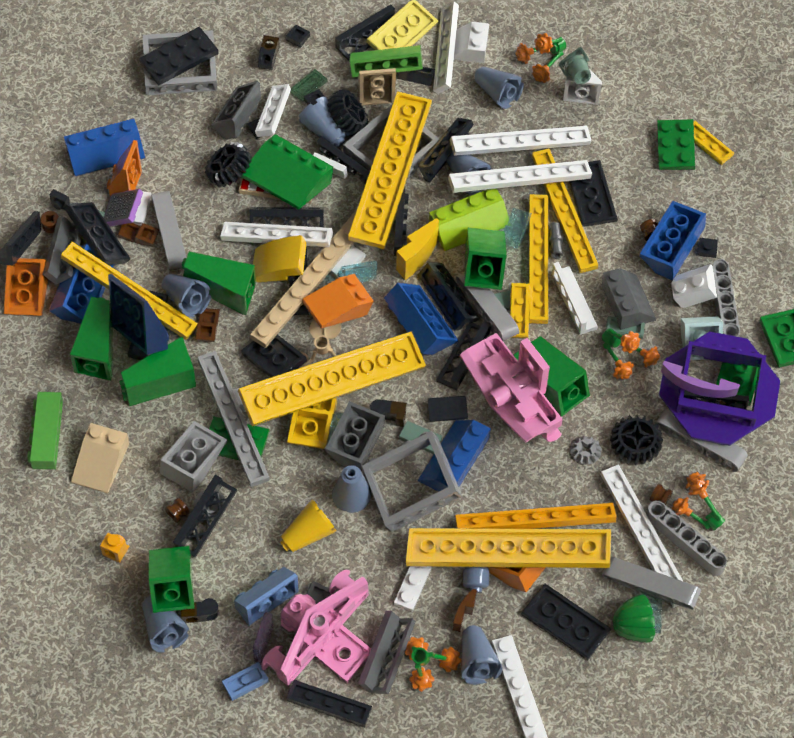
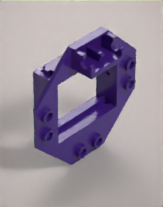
(714, 421)

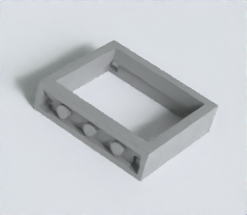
(183, 84)
(371, 130)
(424, 506)

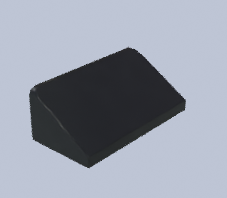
(423, 76)
(447, 408)

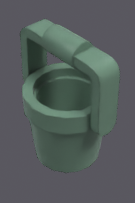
(576, 66)

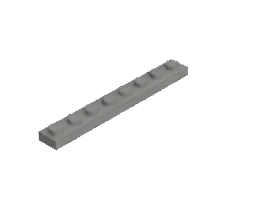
(233, 419)

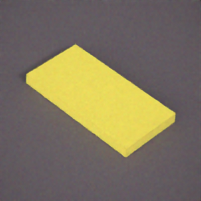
(403, 28)

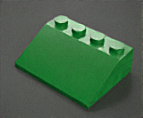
(288, 172)

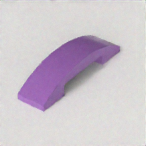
(697, 386)

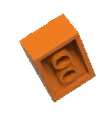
(126, 171)
(25, 287)
(339, 301)
(517, 577)

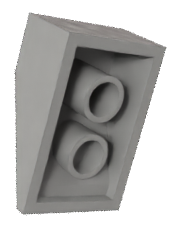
(192, 456)

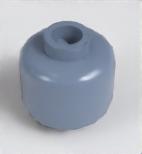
(476, 578)

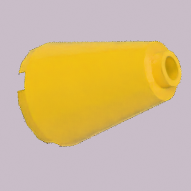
(307, 528)

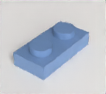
(245, 681)

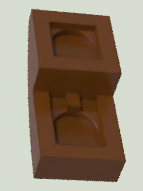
(138, 234)
(208, 325)
(465, 607)

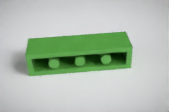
(400, 58)
(46, 430)

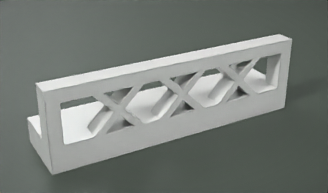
(573, 299)

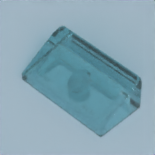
(363, 271)

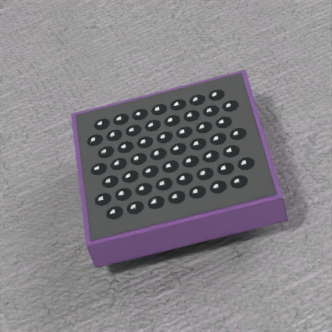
(123, 207)

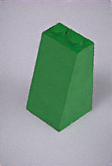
(485, 258)
(229, 280)
(94, 342)
(158, 375)
(566, 379)
(171, 579)

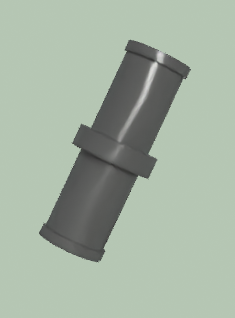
(555, 240)

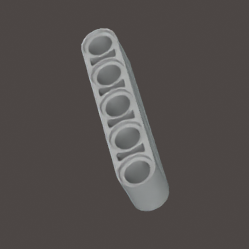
(169, 229)
(725, 295)
(490, 309)
(730, 456)
(691, 546)
(652, 583)

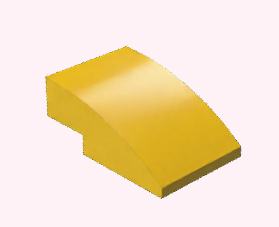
(418, 249)
(280, 259)
(312, 425)

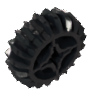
(347, 112)
(228, 164)
(621, 441)

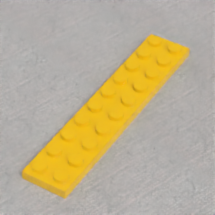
(390, 170)
(331, 378)
(509, 547)

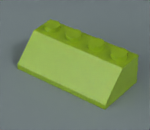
(478, 211)

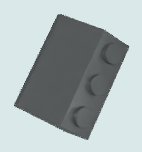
(237, 110)
(626, 298)
(355, 435)

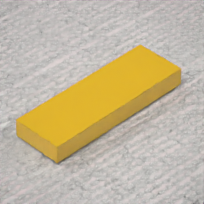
(711, 144)
(520, 307)

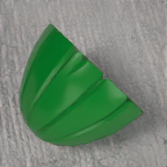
(635, 620)

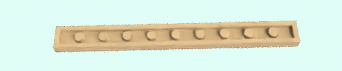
(303, 286)

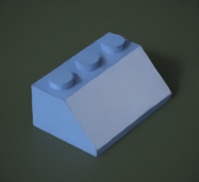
(266, 594)

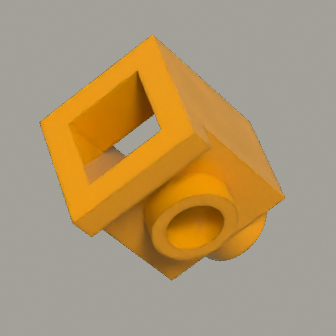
(114, 544)

